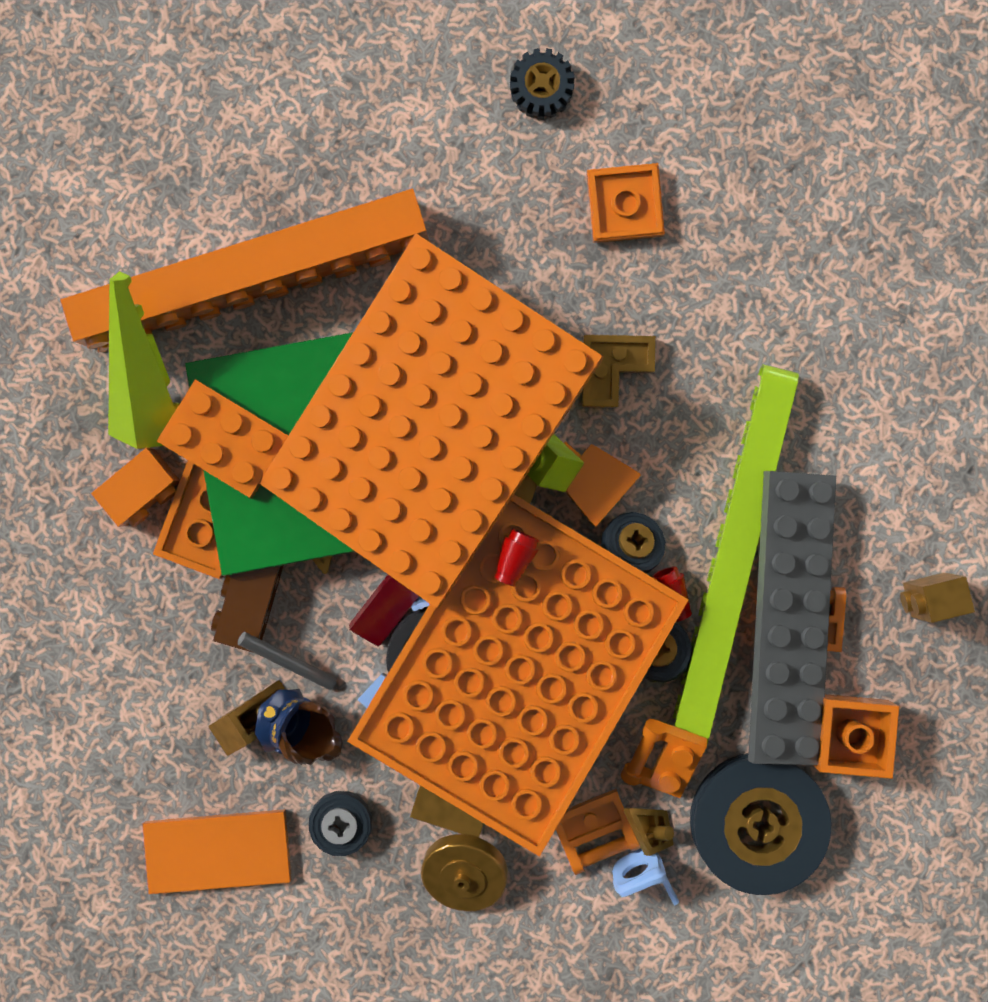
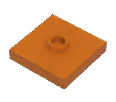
(625, 203)

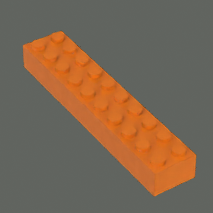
(255, 268)

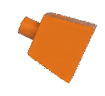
(599, 483)

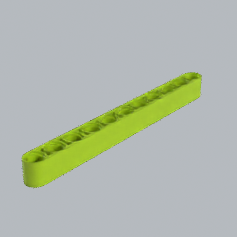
(736, 551)

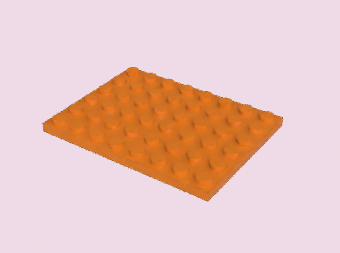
(430, 420)
(520, 684)

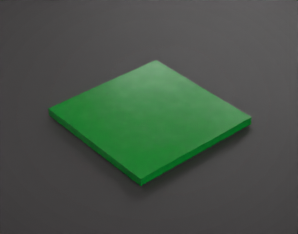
(276, 388)

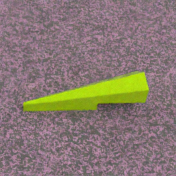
(137, 376)

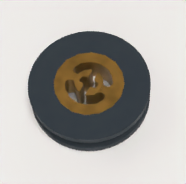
(797, 837)

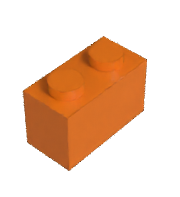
(137, 488)

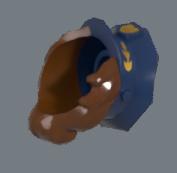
(297, 728)

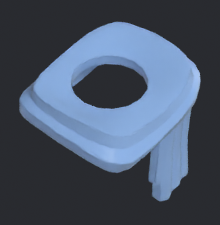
(653, 874)

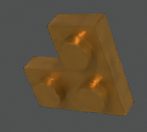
(620, 354)

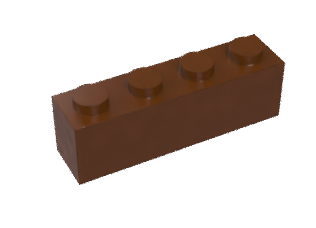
(246, 605)

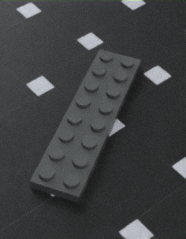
(792, 617)

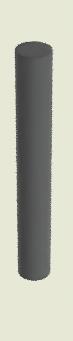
(287, 661)

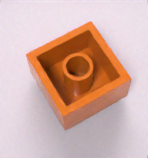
(858, 736)

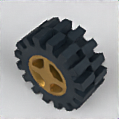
(542, 72)

